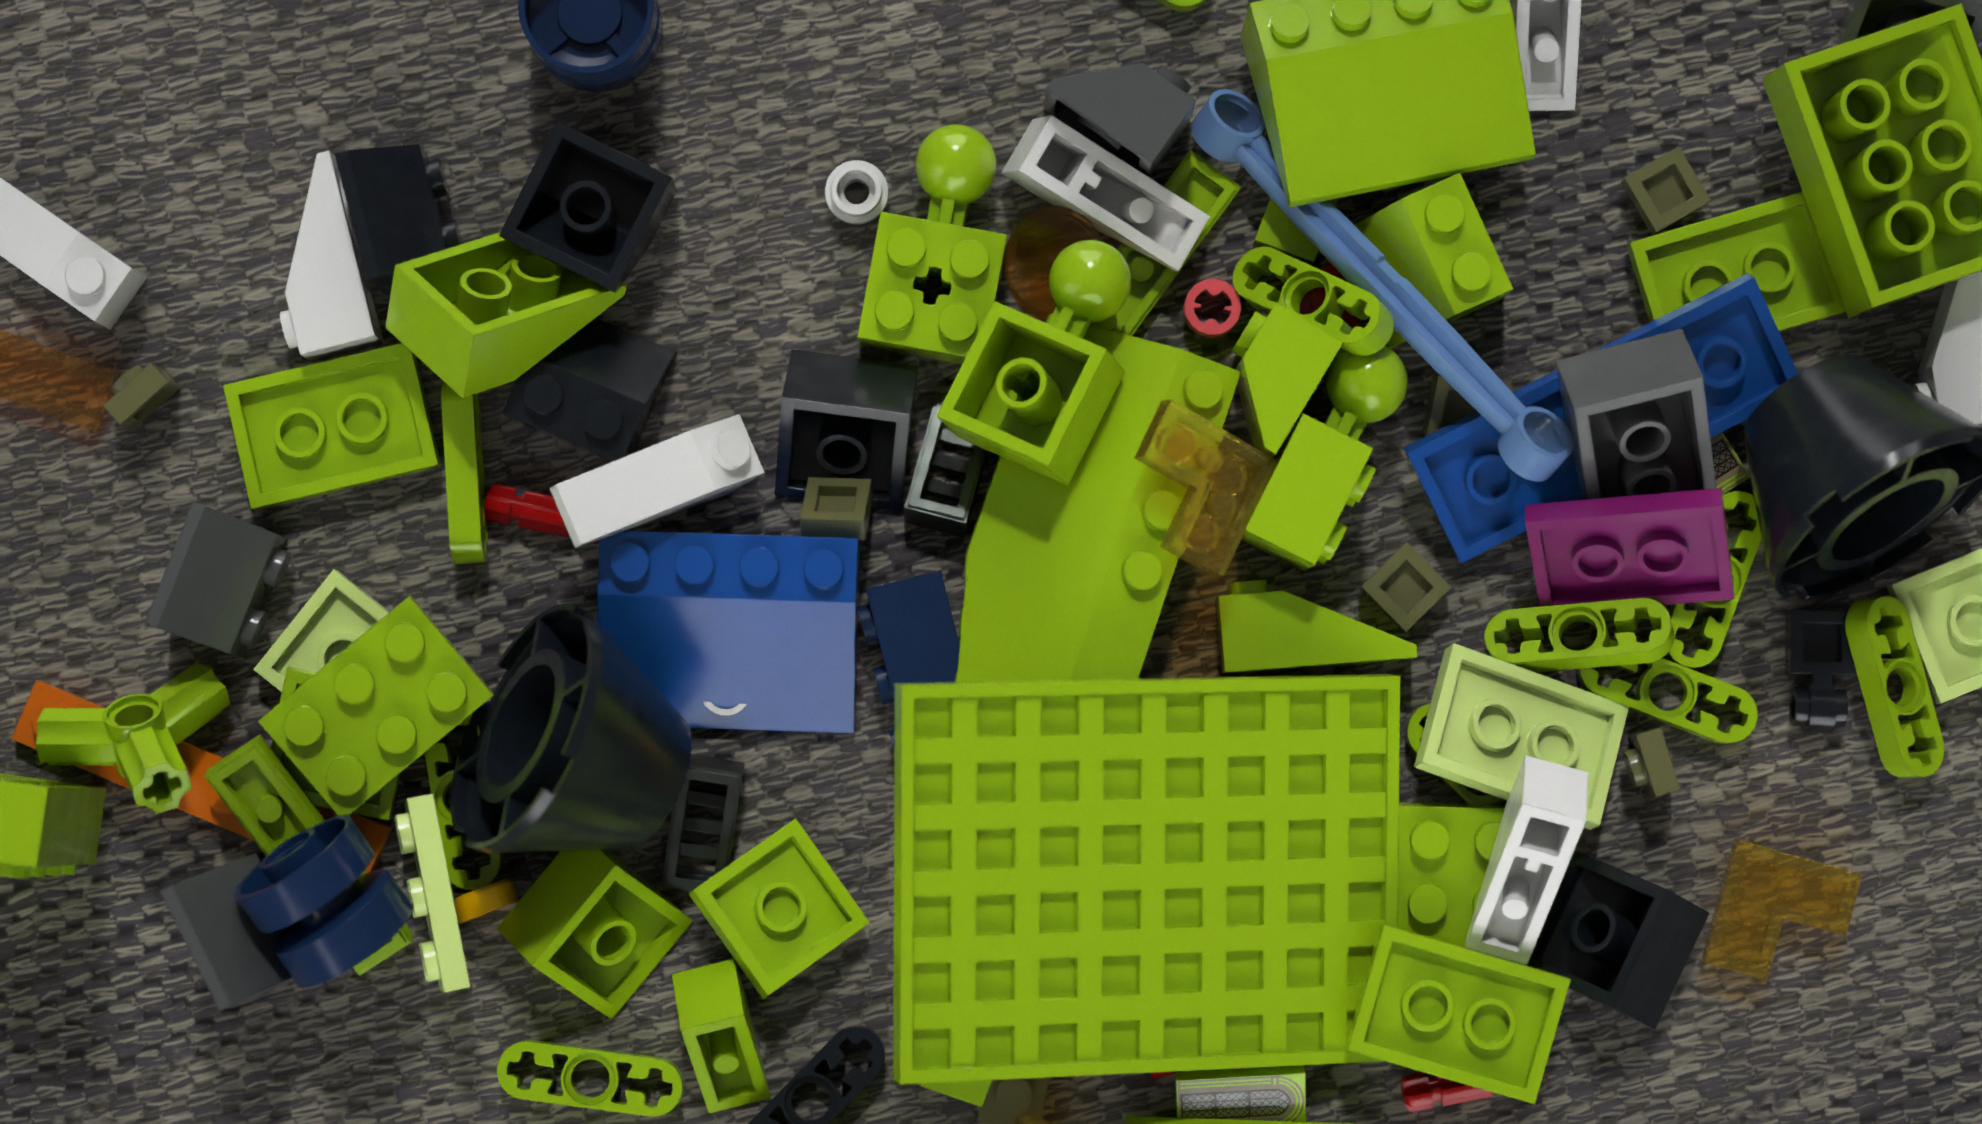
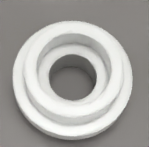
(856, 172)

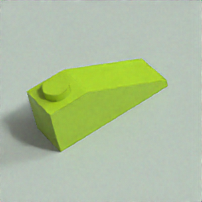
(1287, 632)

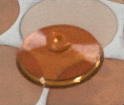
(1033, 250)

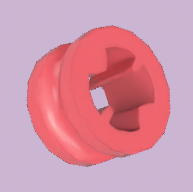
(1212, 289)

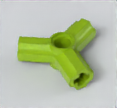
(137, 735)

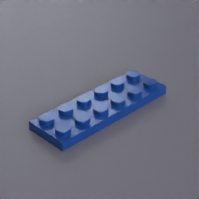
(1485, 501)

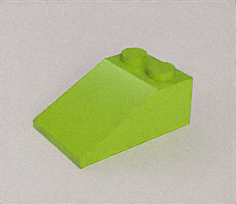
(488, 311)

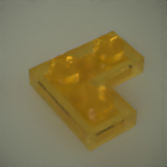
(1221, 482)
(1762, 891)

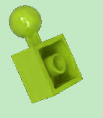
(954, 169)
(1050, 359)
(1325, 462)

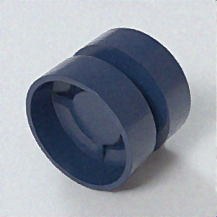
(593, 41)
(328, 907)

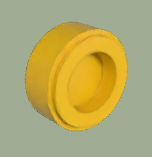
(485, 900)

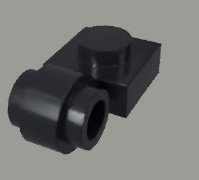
(1817, 649)

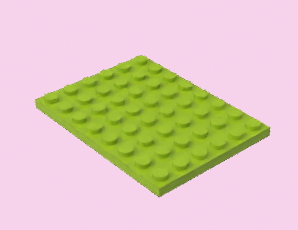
(1138, 872)

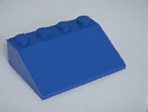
(739, 624)

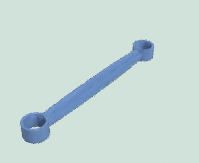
(1231, 131)

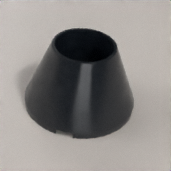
(1853, 473)
(568, 746)

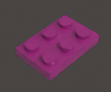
(1631, 548)

